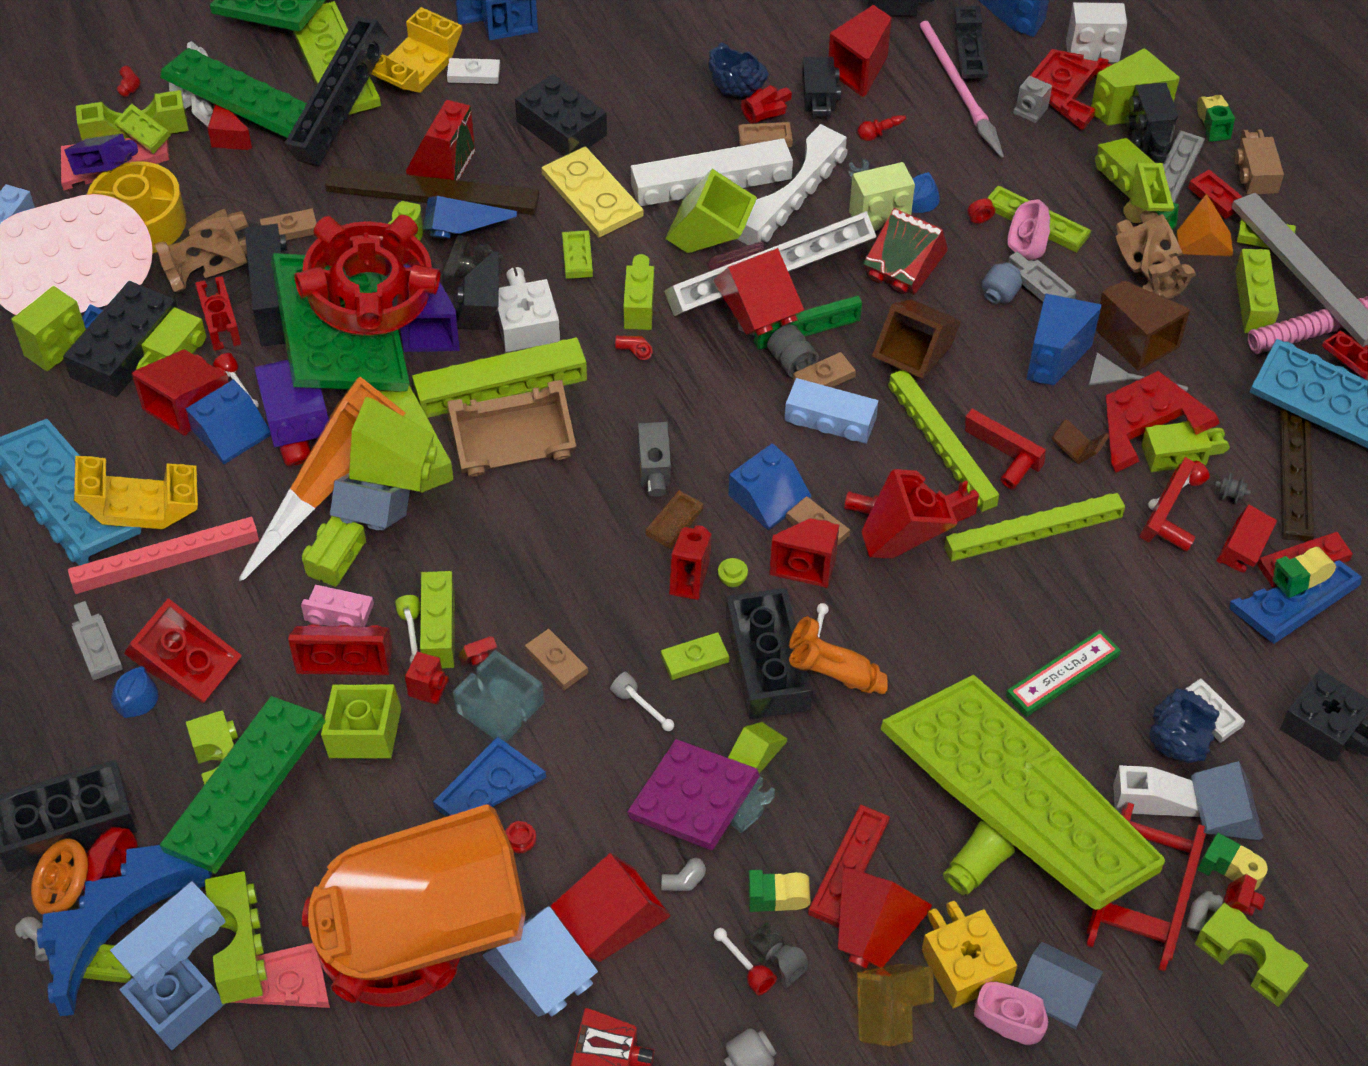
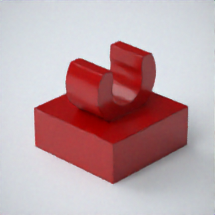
(1241, 895)

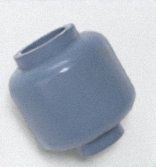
(1001, 283)

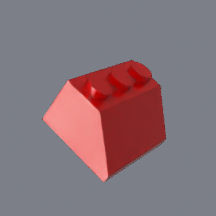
(341, 650)

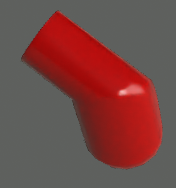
(129, 83)

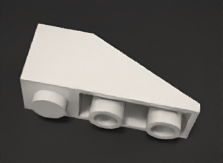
(1154, 792)

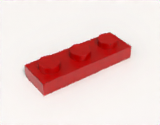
(1331, 545)

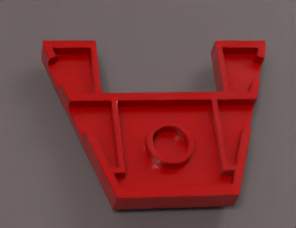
(1069, 76)
(1146, 404)

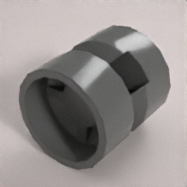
(792, 349)

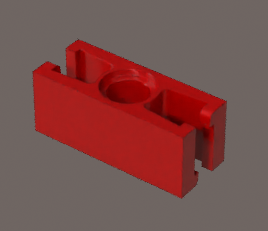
(218, 313)

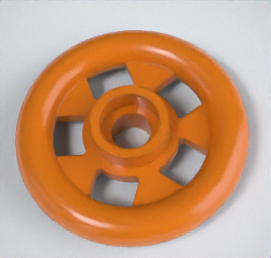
(57, 877)

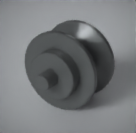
(1233, 488)

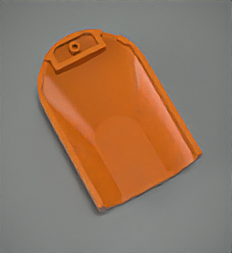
(419, 897)

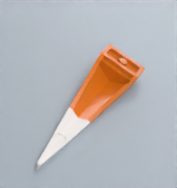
(323, 466)

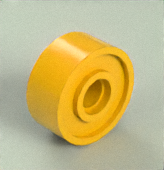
(151, 193)

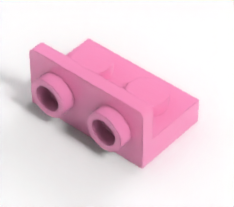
(336, 607)

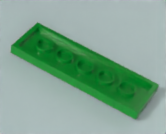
(234, 91)
(242, 784)

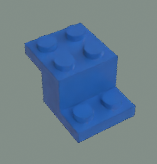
(500, 17)

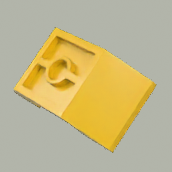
(422, 53)
(134, 500)

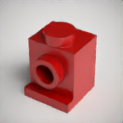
(425, 678)

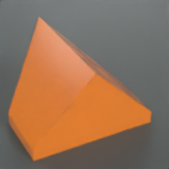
(1204, 232)

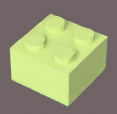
(880, 192)

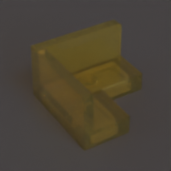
(888, 999)

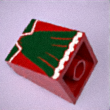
(446, 144)
(905, 252)

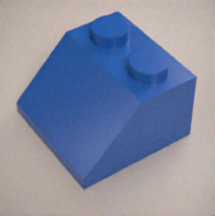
(227, 421)
(767, 486)

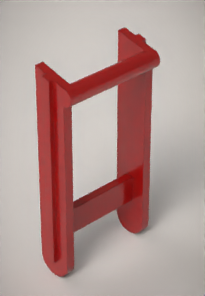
(1145, 924)

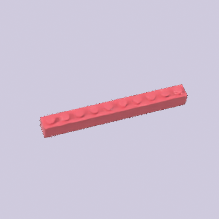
(163, 555)

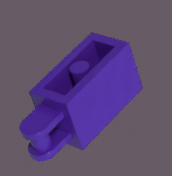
(100, 153)

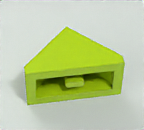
(1151, 188)
(757, 745)

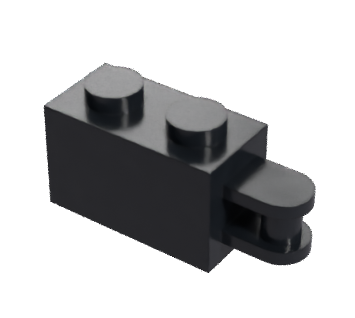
(820, 86)

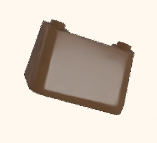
(511, 429)

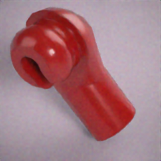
(635, 344)

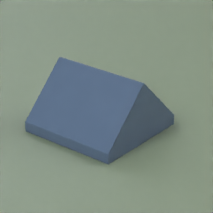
(1227, 802)
(1061, 982)

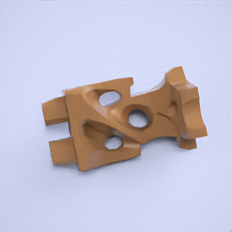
(222, 242)
(1167, 277)

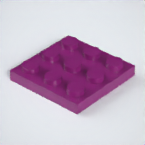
(693, 794)

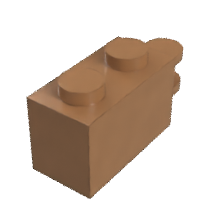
(1259, 163)

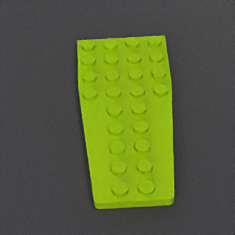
(1024, 790)

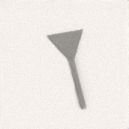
(1106, 372)

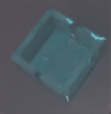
(504, 697)

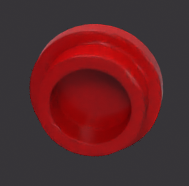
(521, 836)

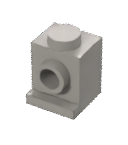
(1033, 99)

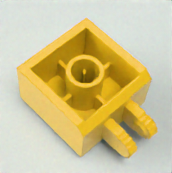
(966, 954)

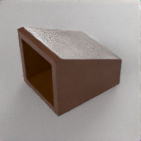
(1140, 323)
(915, 337)

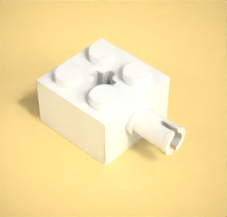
(526, 313)

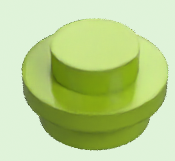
(732, 572)

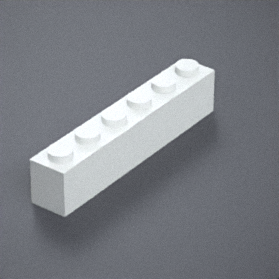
(743, 165)

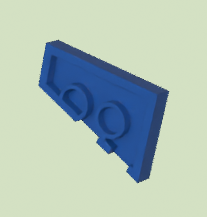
(489, 780)

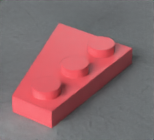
(293, 979)

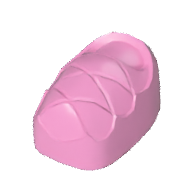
(1030, 229)
(1011, 1012)

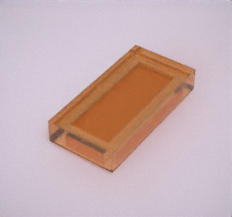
(676, 515)

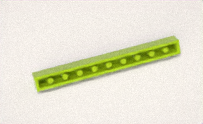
(942, 438)
(1034, 526)

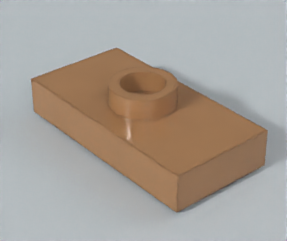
(764, 132)
(293, 224)
(827, 372)
(809, 509)
(556, 659)

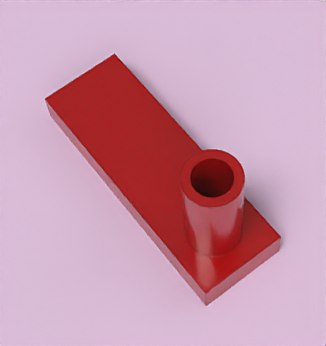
(1024, 451)
(1157, 521)

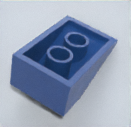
(1019, 15)
(453, 216)

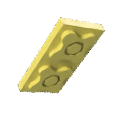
(592, 191)

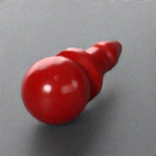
(869, 130)

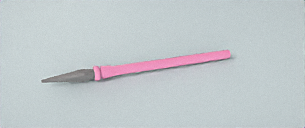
(980, 119)

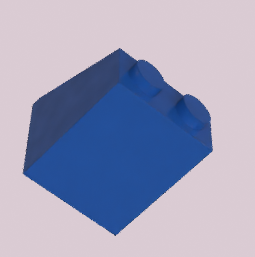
(1062, 337)

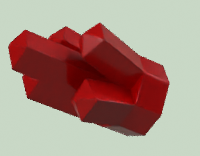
(765, 103)

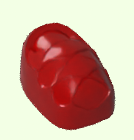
(109, 853)

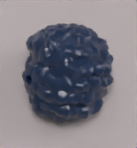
(735, 71)
(1184, 726)

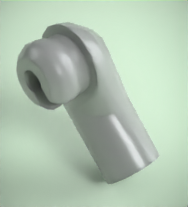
(686, 879)
(1199, 910)
(28, 929)

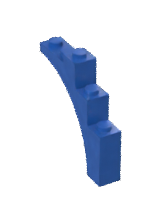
(75, 935)

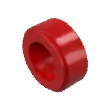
(981, 210)

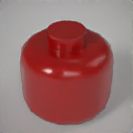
(295, 453)

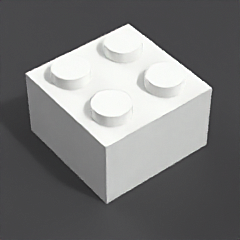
(1097, 30)

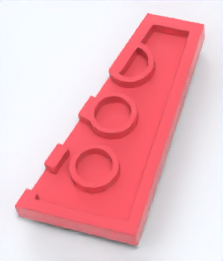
(143, 155)

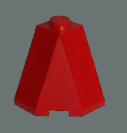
(905, 515)
(876, 917)

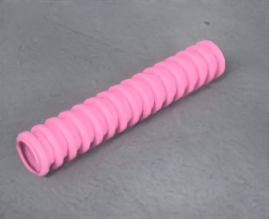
(1295, 329)

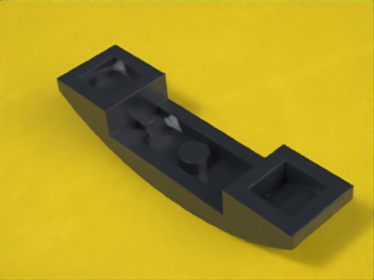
(969, 42)

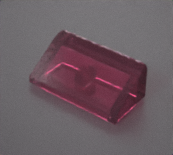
(734, 255)

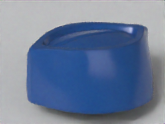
(925, 194)
(134, 693)

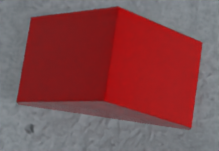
(227, 130)

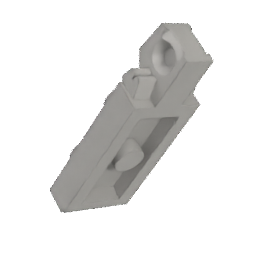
(1040, 279)
(95, 643)

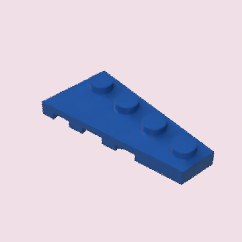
(1277, 615)

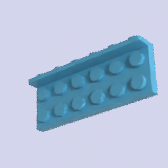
(1315, 391)
(42, 472)

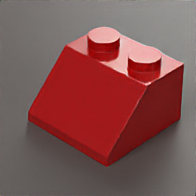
(805, 552)

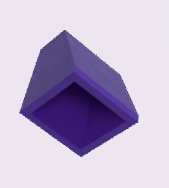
(434, 327)
(290, 411)

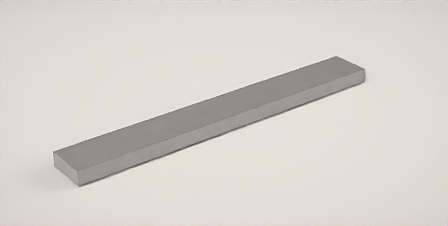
(1305, 265)

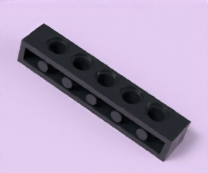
(337, 91)

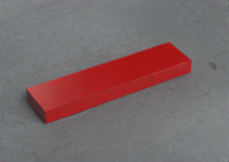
(854, 853)

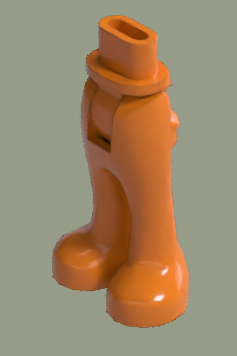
(834, 661)

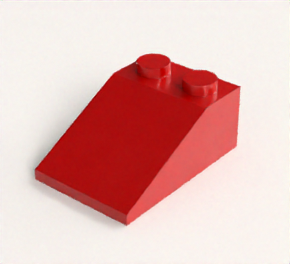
(182, 652)

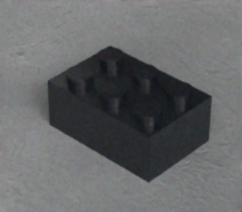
(561, 116)

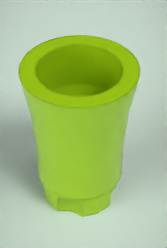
(977, 859)

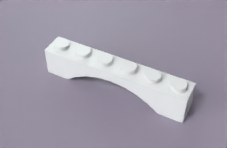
(822, 153)

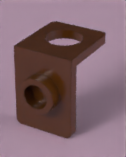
(1077, 444)

